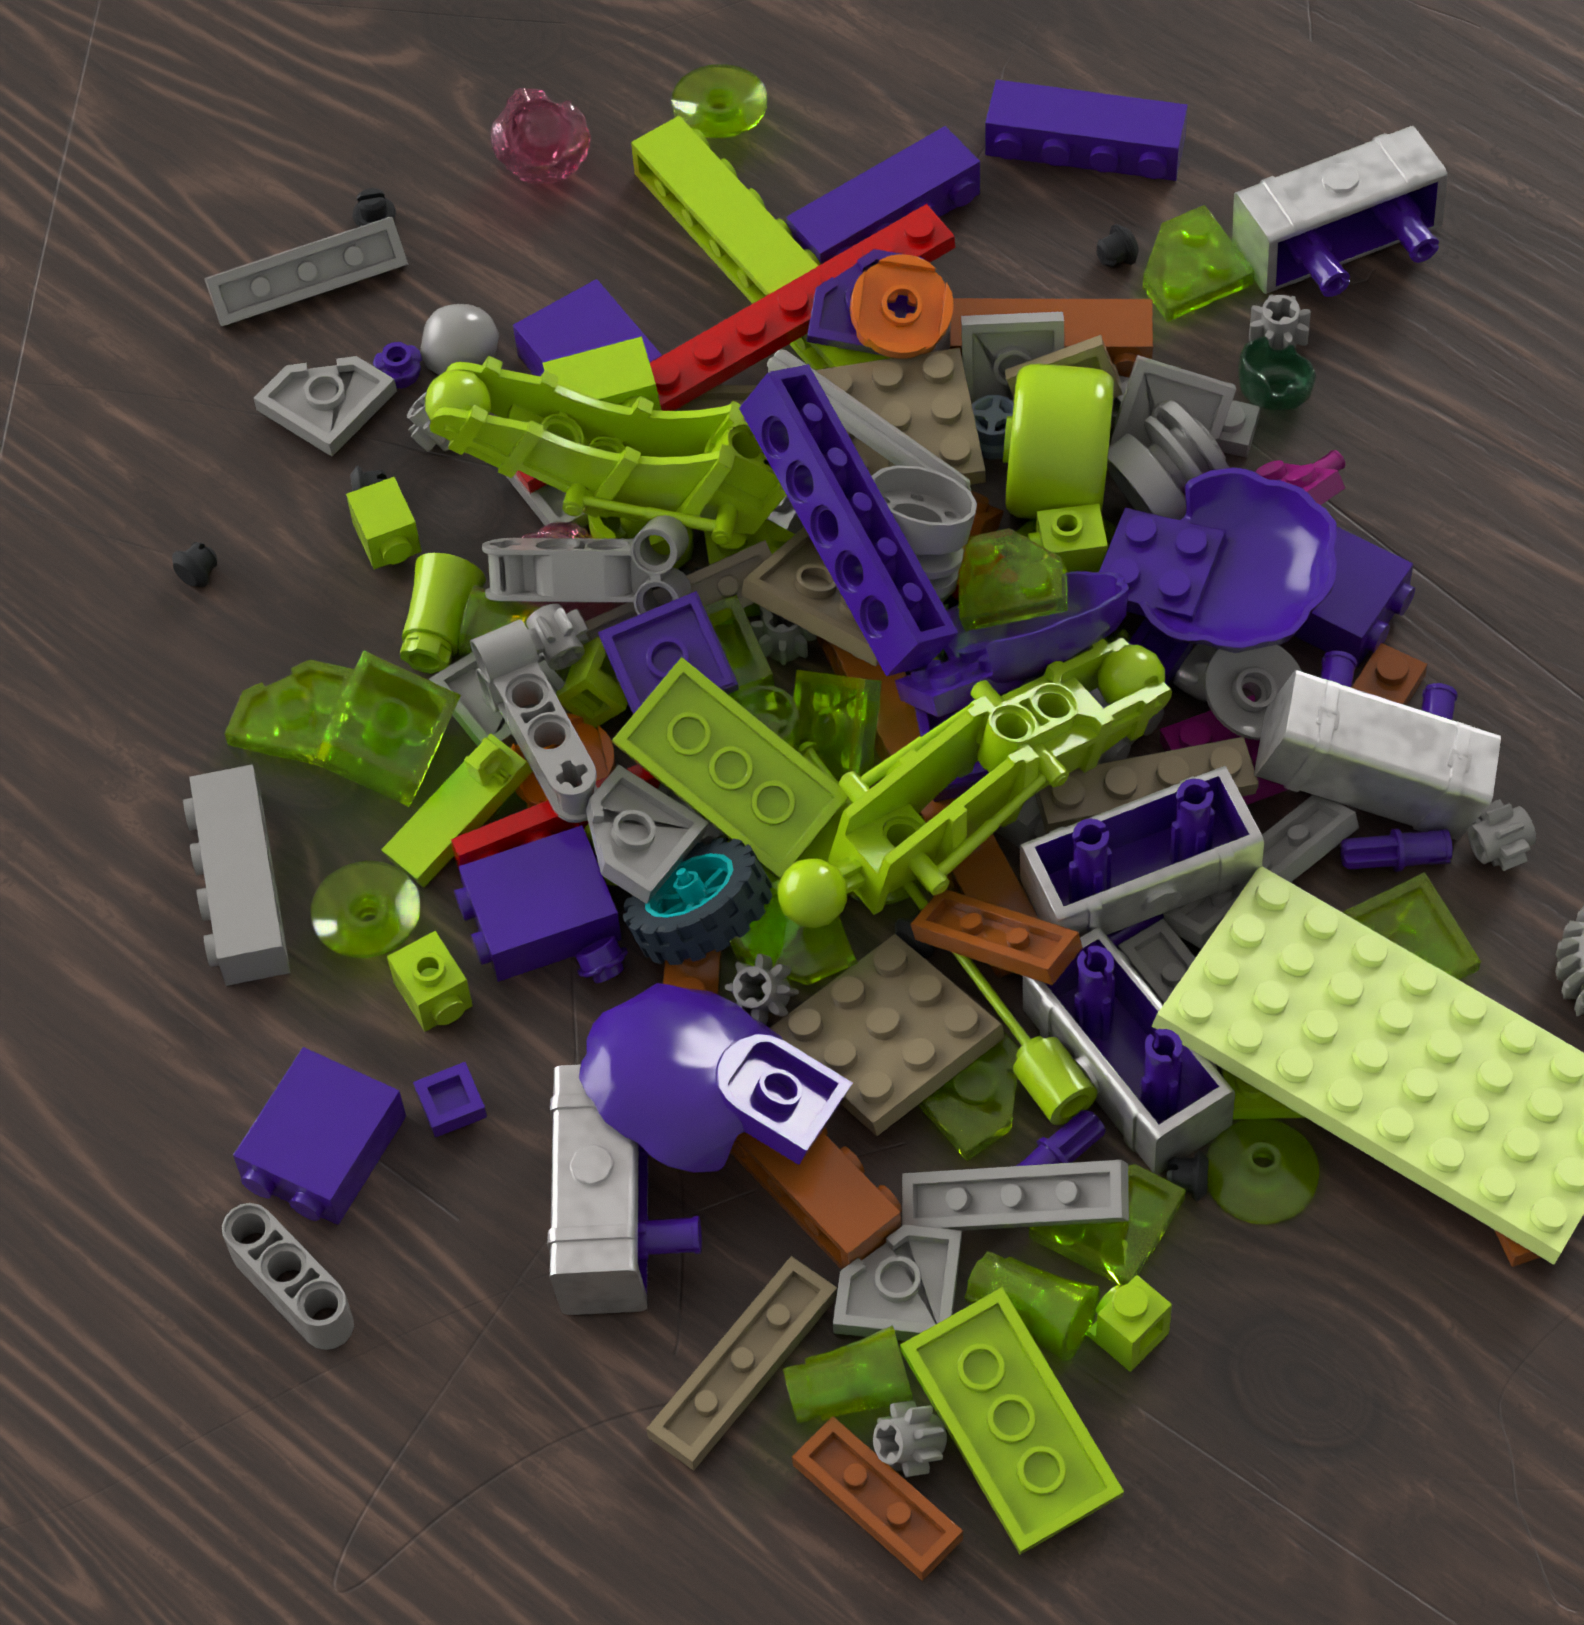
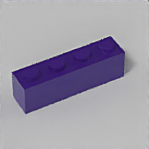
(1085, 130)
(929, 172)

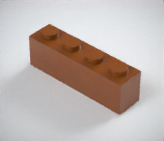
(1122, 323)
(825, 1196)

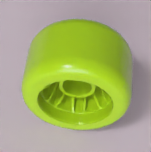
(1057, 438)

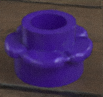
(405, 371)
(601, 959)

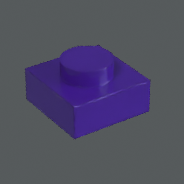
(1169, 651)
(450, 1099)

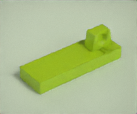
(457, 808)

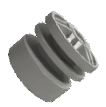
(1157, 475)
(933, 516)

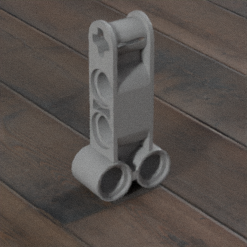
(589, 567)
(512, 679)

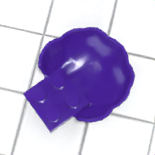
(1234, 568)
(1020, 649)
(696, 1072)

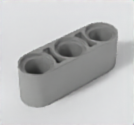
(294, 1299)

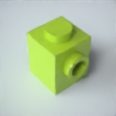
(384, 523)
(1073, 535)
(430, 981)

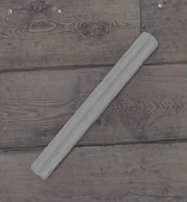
(871, 427)

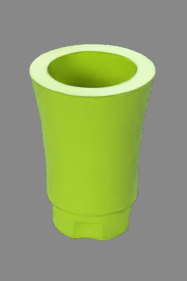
(437, 610)

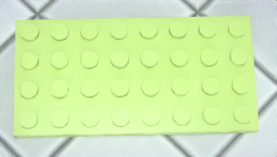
(1391, 1059)

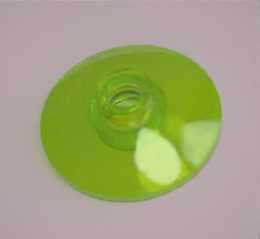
(720, 100)
(360, 891)
(1258, 1192)

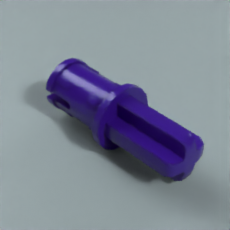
(1397, 850)
(1068, 1141)

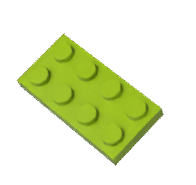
(730, 767)
(1011, 1420)

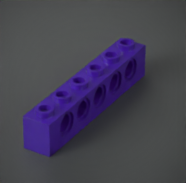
(848, 520)

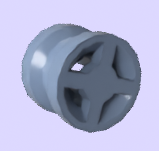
(991, 413)

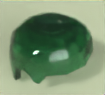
(1274, 377)

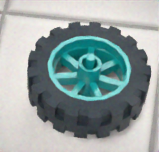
(701, 903)

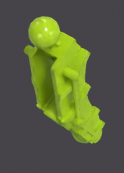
(609, 455)
(1019, 737)

